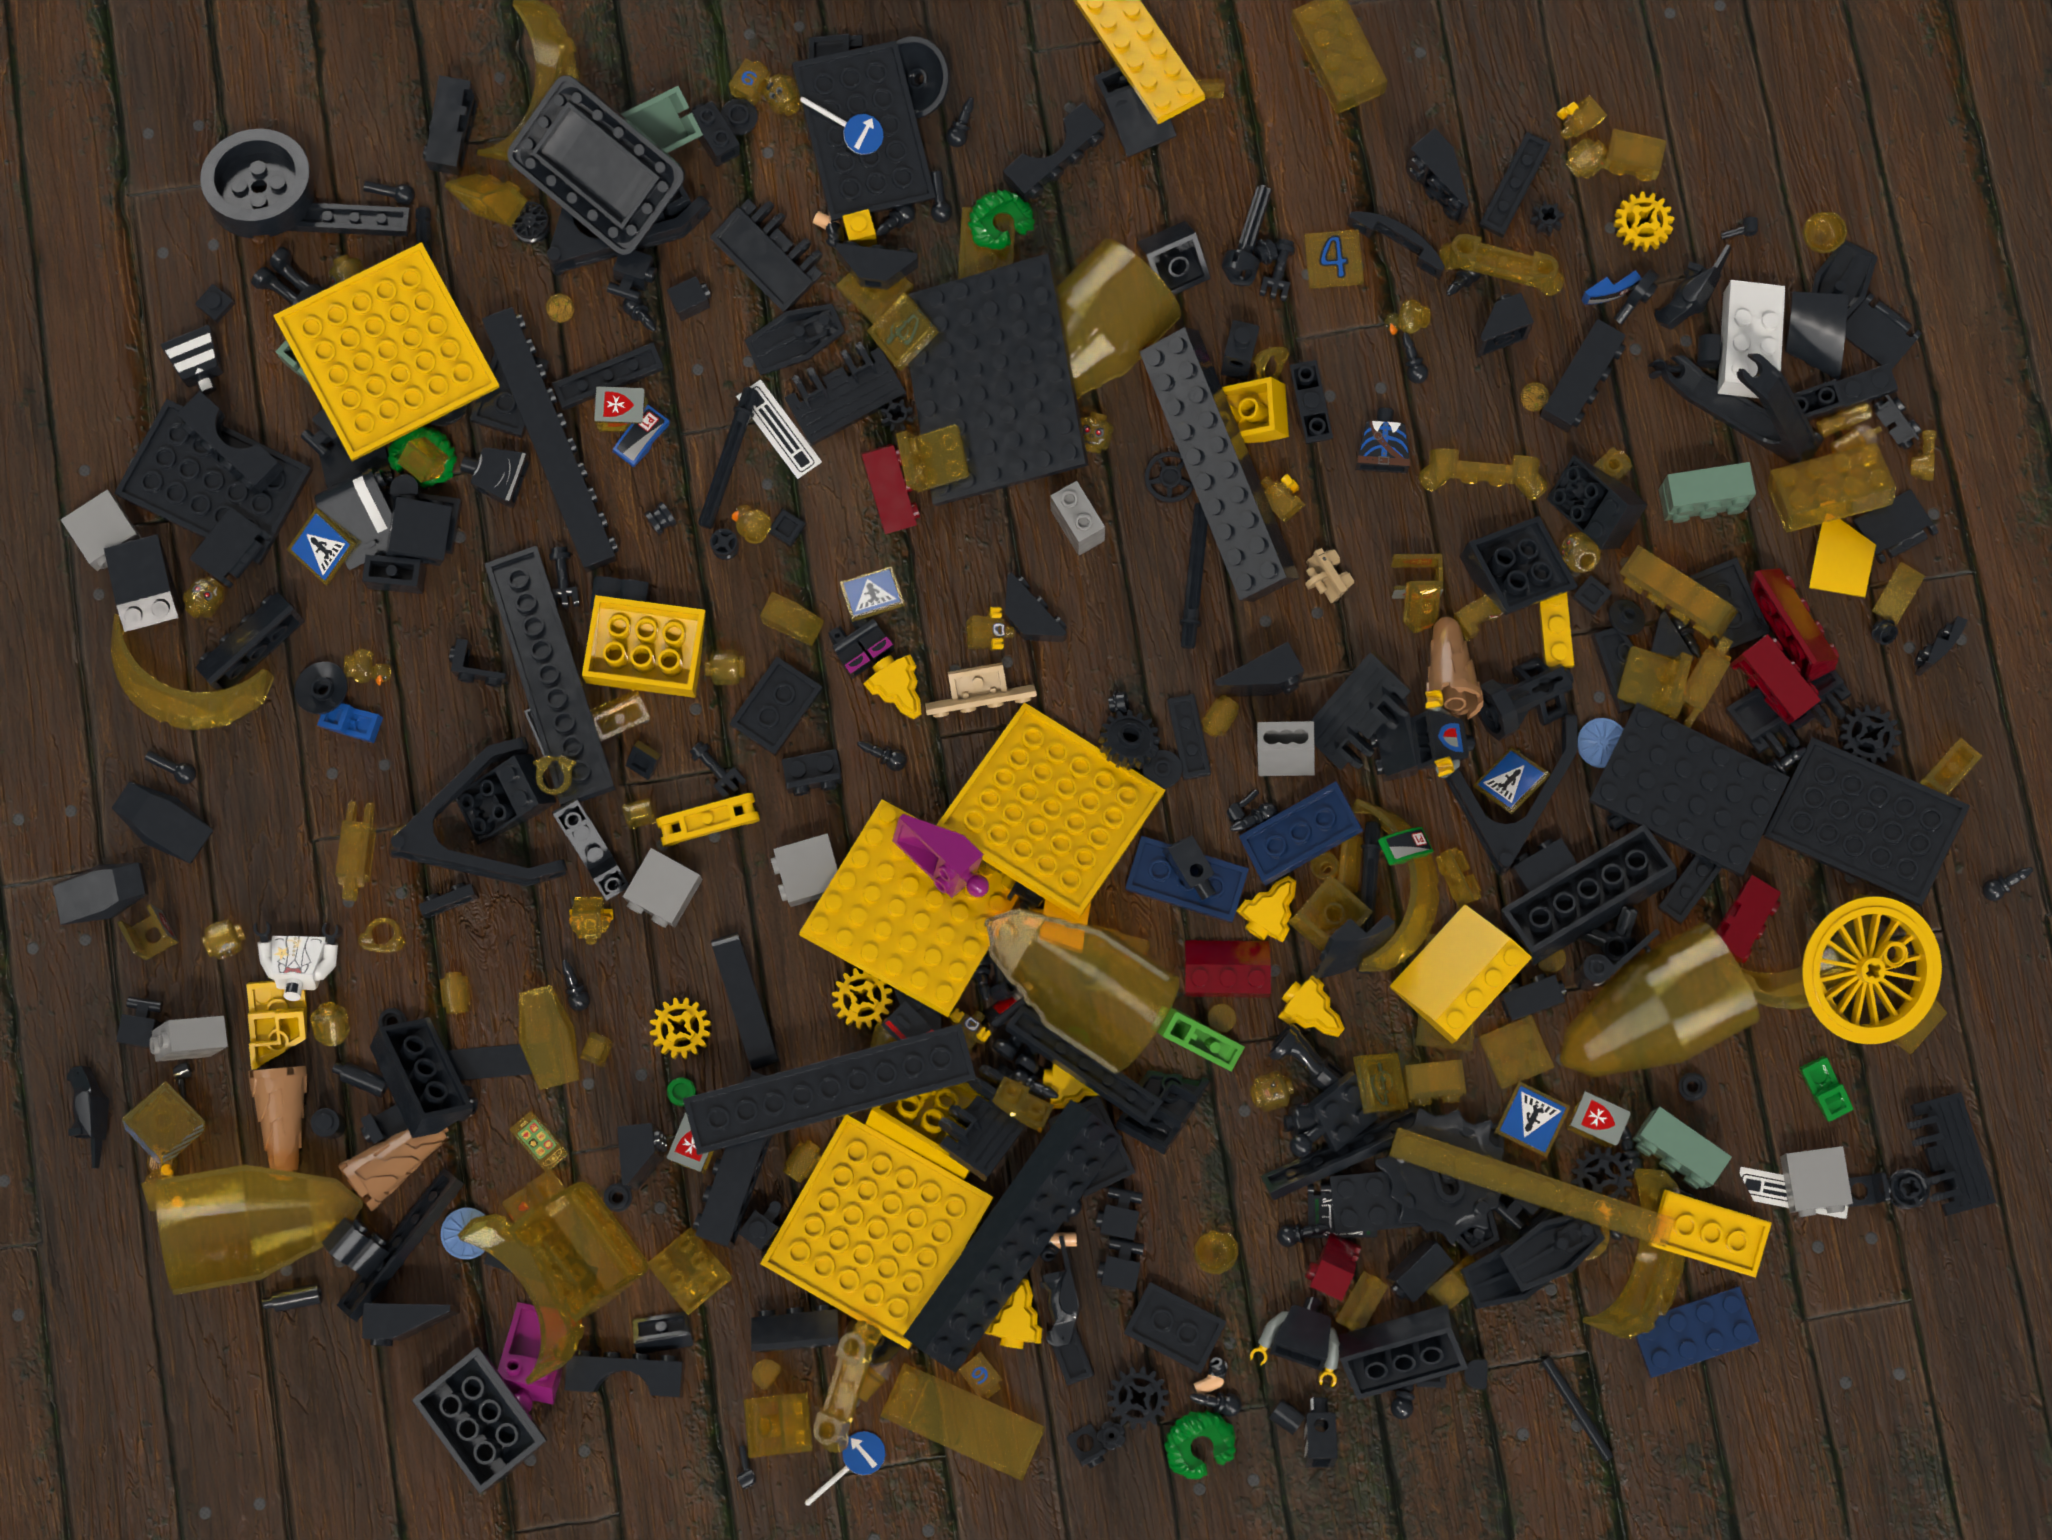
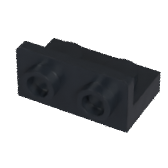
(812, 772)

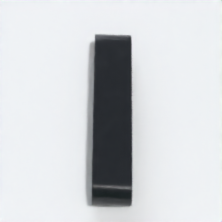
(744, 1001)

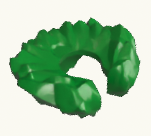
(991, 205)
(437, 438)
(1190, 1427)

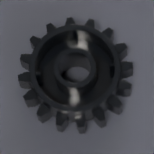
(1128, 754)

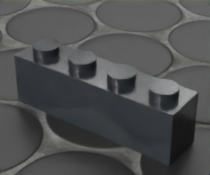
(1583, 375)

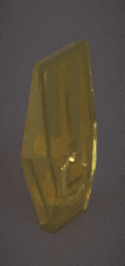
(547, 1038)

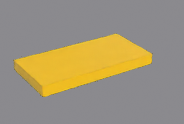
(1714, 1233)

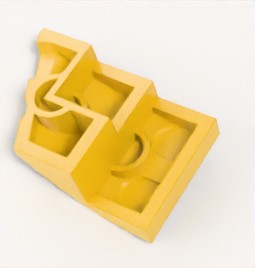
(1842, 560)
(273, 1021)

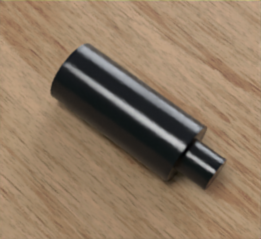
(361, 1078)
(294, 1298)

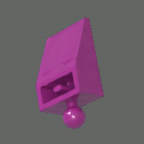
(942, 855)
(521, 1356)

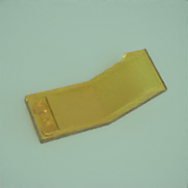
(963, 1421)

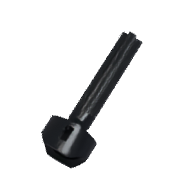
(1242, 259)

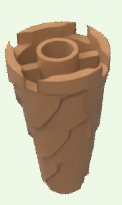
(1453, 670)
(280, 1112)
(387, 1164)

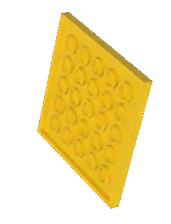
(386, 351)
(1051, 810)
(897, 923)
(876, 1229)

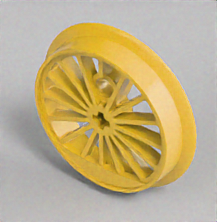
(1925, 980)

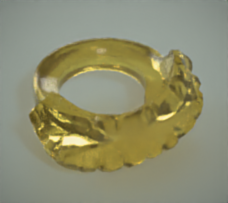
(1261, 359)
(394, 944)

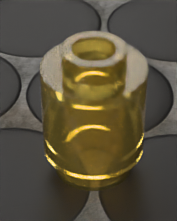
(1220, 716)
(455, 993)
(802, 1160)

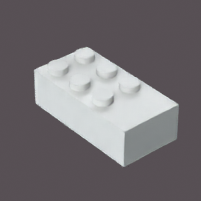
(1749, 325)

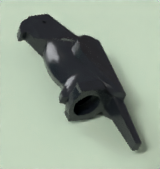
(1692, 293)
(89, 1110)
(1062, 1301)

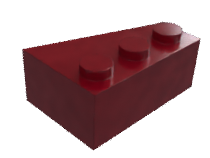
(889, 488)
(1777, 679)
(1747, 917)
(1334, 1267)

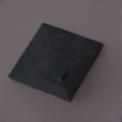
(1518, 566)

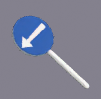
(861, 133)
(862, 1456)

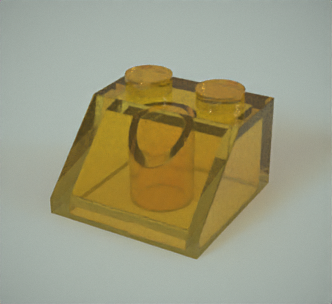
(488, 197)
(1327, 911)
(778, 1425)

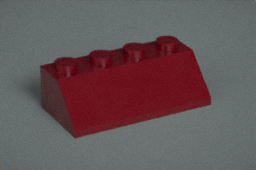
(1792, 624)

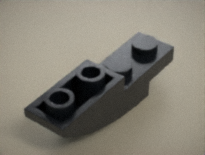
(1846, 393)

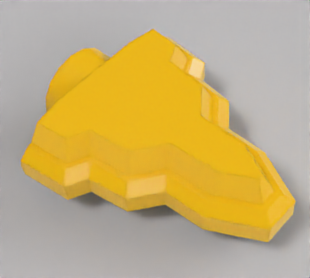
(896, 684)
(1270, 910)
(1310, 1008)
(1066, 1087)
(1017, 1319)

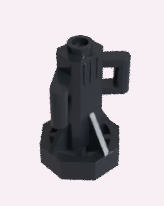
(1508, 704)

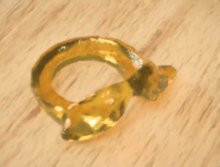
(565, 765)

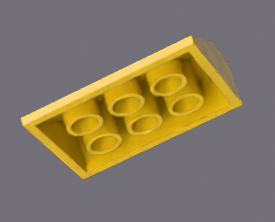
(644, 646)
(1460, 973)
(916, 1127)

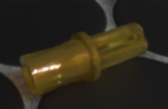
(1844, 419)

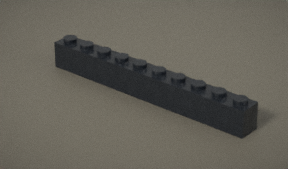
(549, 439)

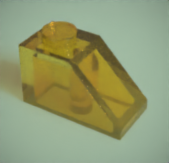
(791, 619)
(1451, 1287)

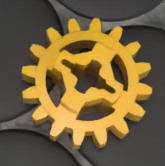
(1648, 233)
(856, 1009)
(688, 1017)

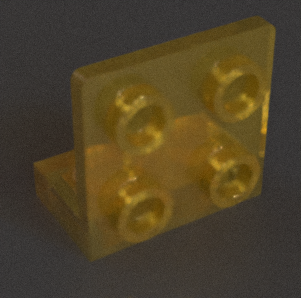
(932, 458)
(1654, 680)
(689, 1271)

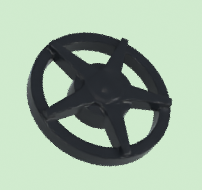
(1169, 477)

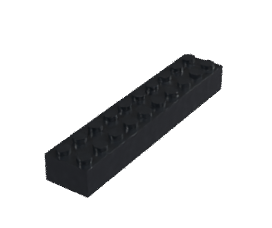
(1219, 465)
(1013, 1236)

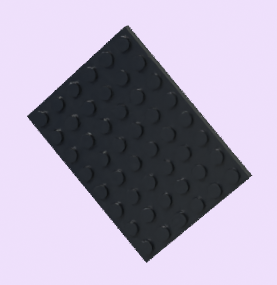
(1000, 377)

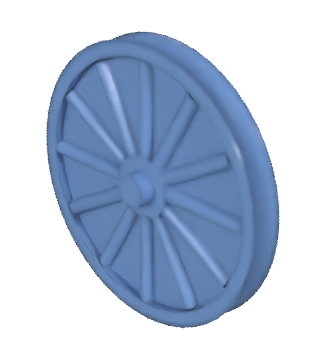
(1598, 740)
(451, 1228)

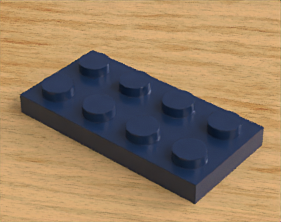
(1300, 833)
(1156, 879)
(1697, 1332)

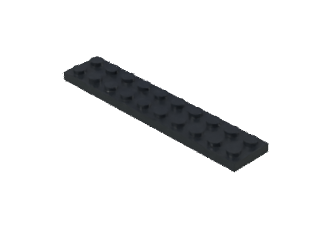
(549, 673)
(829, 1089)

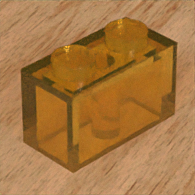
(1634, 155)
(1951, 767)
(1434, 1081)

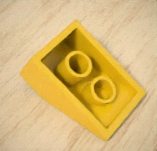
(1259, 409)

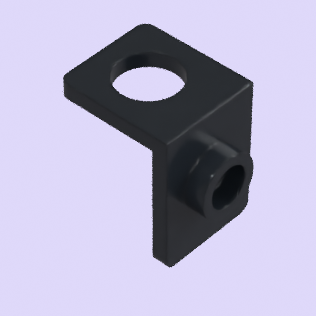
(1877, 1189)
(1090, 1457)

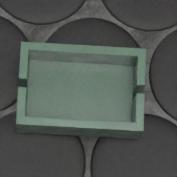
(660, 120)
(1707, 492)
(1680, 1149)

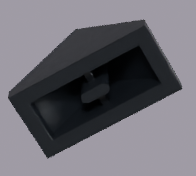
(1666, 639)

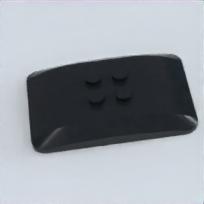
(596, 164)

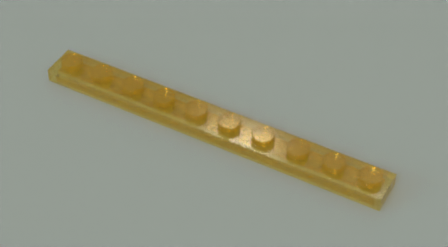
(1532, 1187)

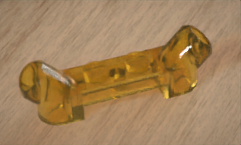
(1535, 271)
(1521, 472)
(854, 1355)

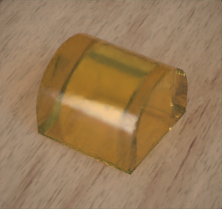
(639, 813)
(596, 1049)
(765, 1373)

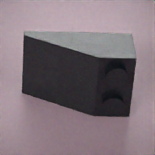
(142, 583)
(1264, 676)
(400, 1321)

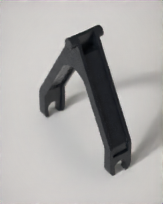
(574, 249)
(1777, 428)
(1501, 840)
(419, 844)

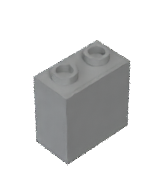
(1077, 518)
(99, 526)
(1285, 748)
(804, 869)
(662, 889)
(188, 1038)
(1816, 1181)

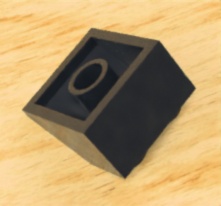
(1175, 257)
(1506, 325)

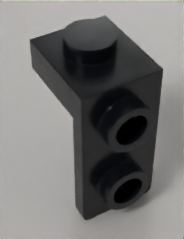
(460, 659)
(383, 1125)

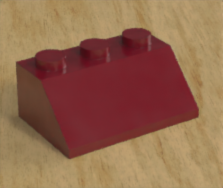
(1227, 969)

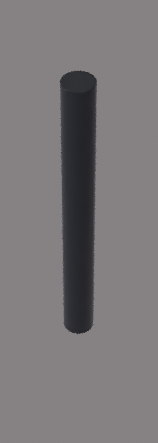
(1577, 1409)

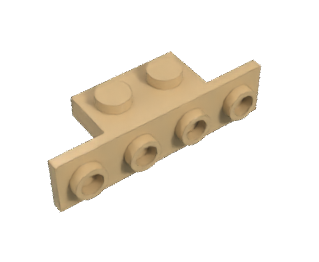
(977, 688)

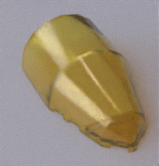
(1111, 313)
(1084, 983)
(1662, 1008)
(243, 1222)

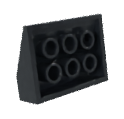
(480, 1420)

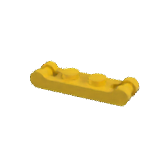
(707, 819)

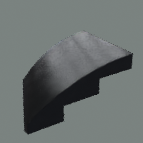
(1818, 330)
(1352, 945)
(1179, 1101)

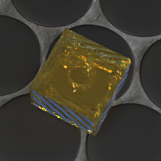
(163, 1124)

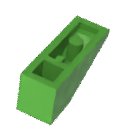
(1200, 1039)

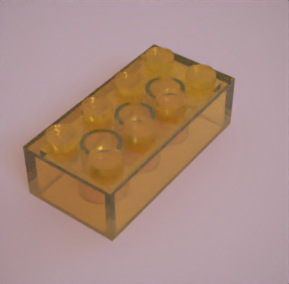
(1339, 53)
(1831, 487)
(1682, 594)

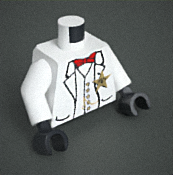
(298, 961)

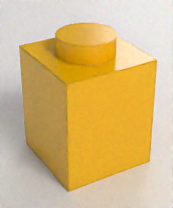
(860, 228)

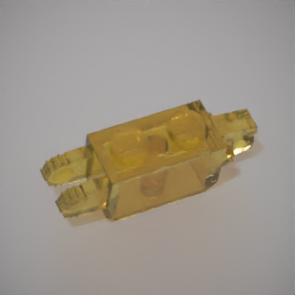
(1704, 680)
(355, 851)

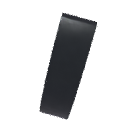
(1369, 222)

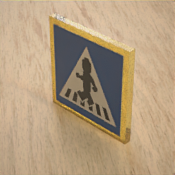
(321, 546)
(872, 593)
(1511, 780)
(1532, 1119)

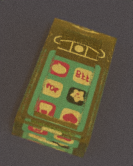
(538, 1141)

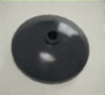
(926, 59)

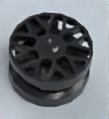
(532, 224)
(1908, 1188)

